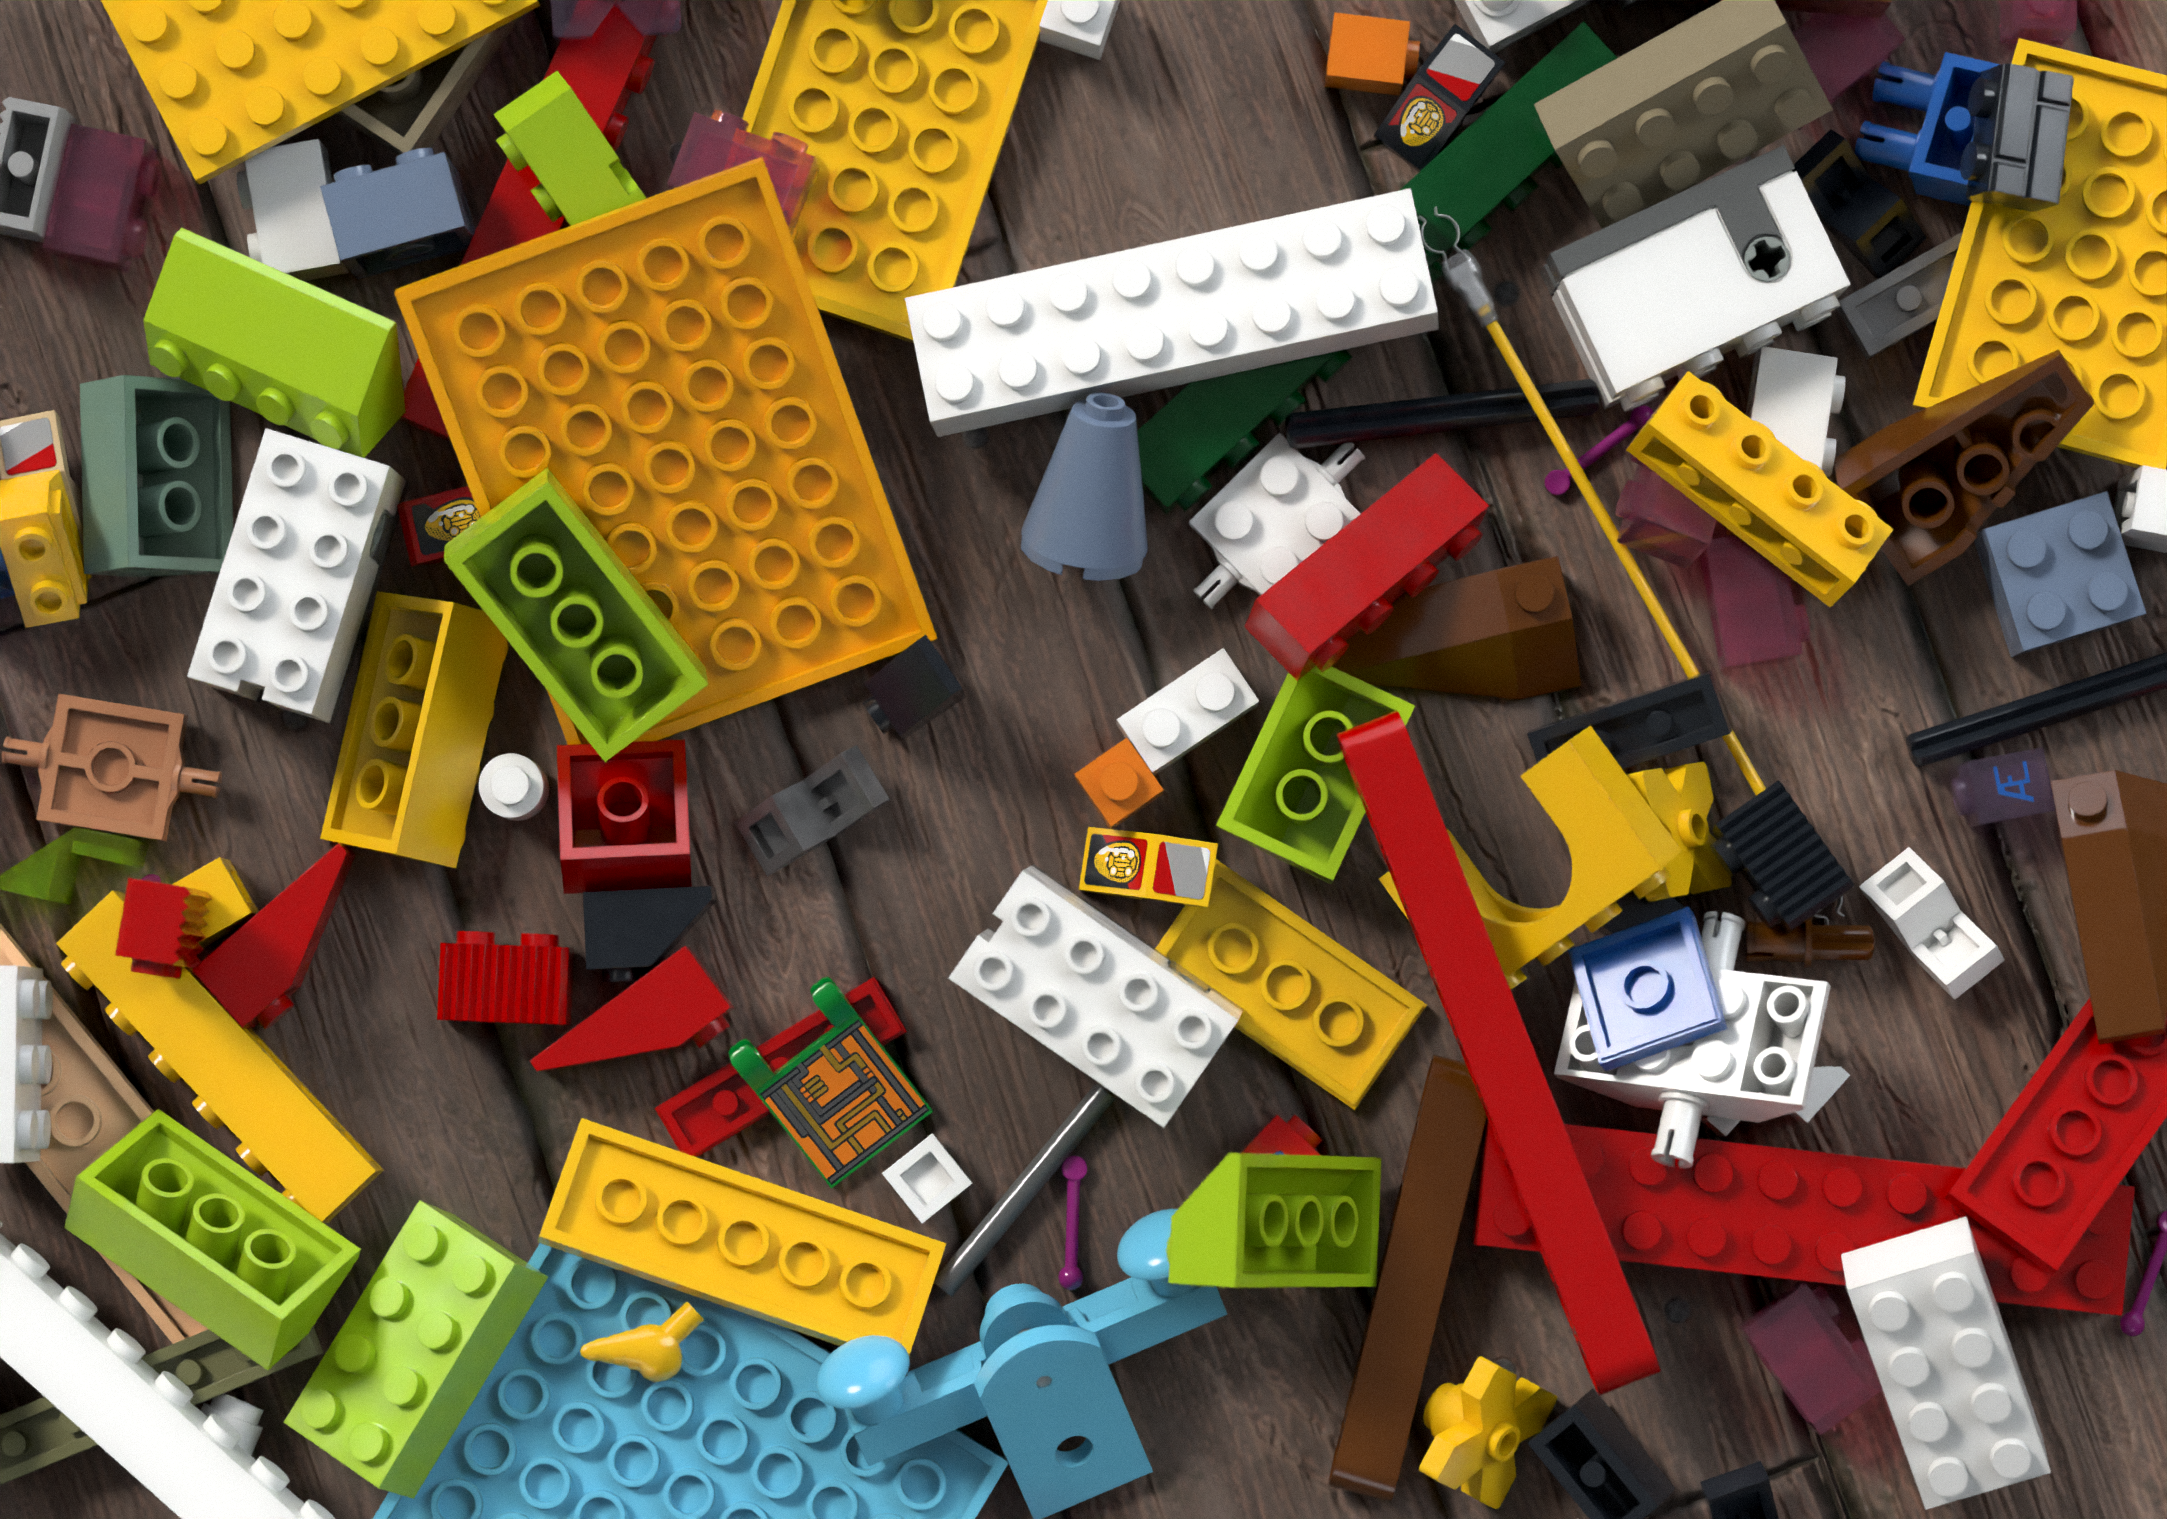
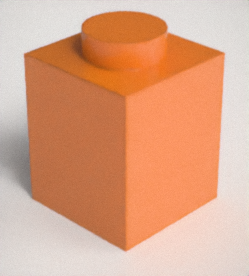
(1370, 54)
(1118, 783)

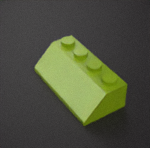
(275, 345)
(1280, 1223)
(210, 1237)

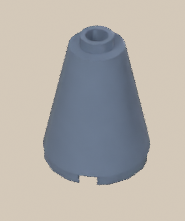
(1091, 495)

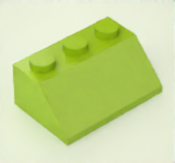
(1295, 785)

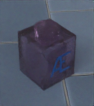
(2003, 788)

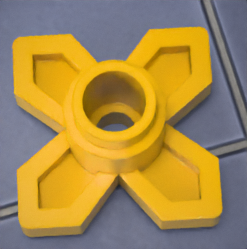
(1682, 804)
(1480, 1429)

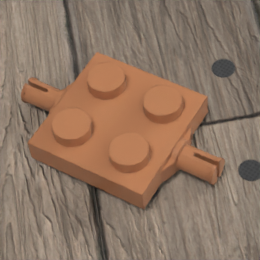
(112, 767)

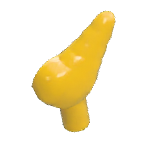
(648, 1348)

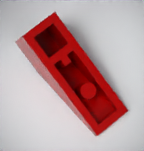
(272, 951)
(654, 1014)

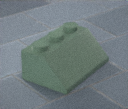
(154, 477)

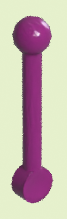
(1558, 481)
(1073, 1169)
(2132, 1322)

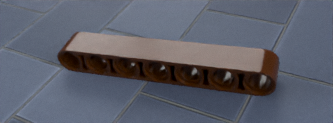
(1410, 1283)

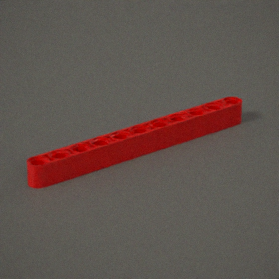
(1498, 1053)

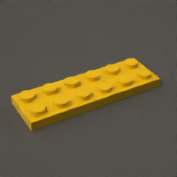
(738, 1240)

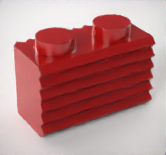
(162, 927)
(505, 981)

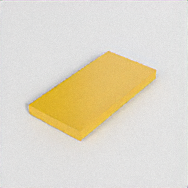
(1296, 986)

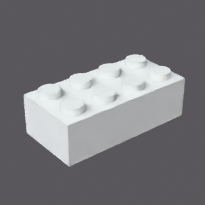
(1945, 1363)

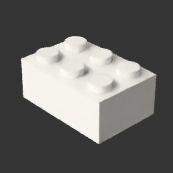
(23, 1063)

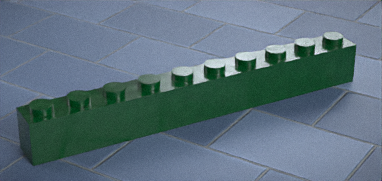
(1468, 181)

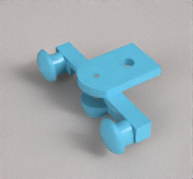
(1033, 1374)

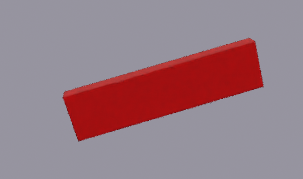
(726, 1103)

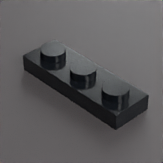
(1645, 723)

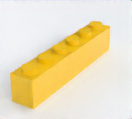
(226, 1066)

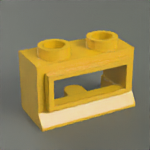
(42, 548)

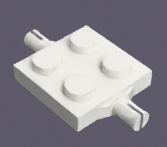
(1273, 516)

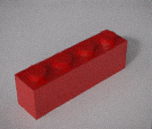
(1368, 567)

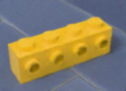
(1760, 489)

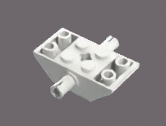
(1742, 1073)

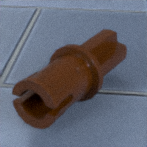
(1808, 943)

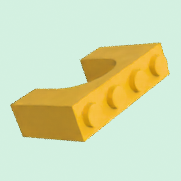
(1612, 847)

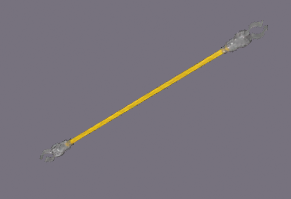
(1465, 277)

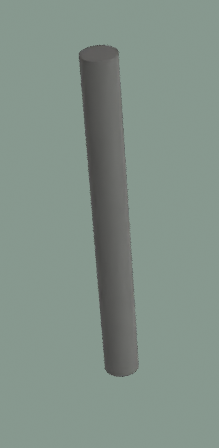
(1023, 1190)

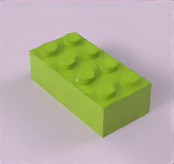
(575, 614)
(415, 1350)

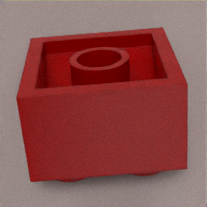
(624, 817)

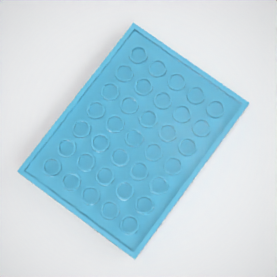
(716, 1441)

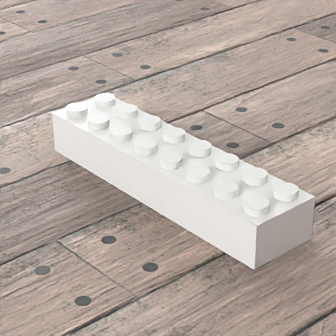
(1173, 312)

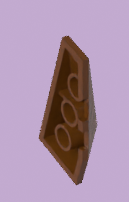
(1960, 460)
(1475, 635)
(2117, 884)

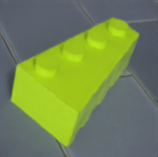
(565, 152)

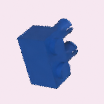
(1937, 149)

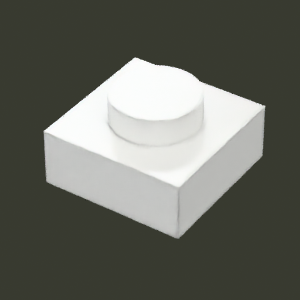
(927, 1178)

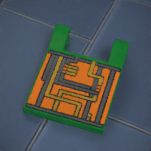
(839, 1094)

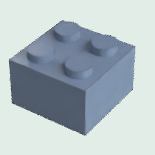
(398, 213)
(2059, 574)

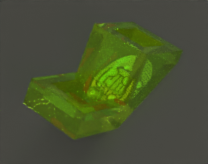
(54, 868)

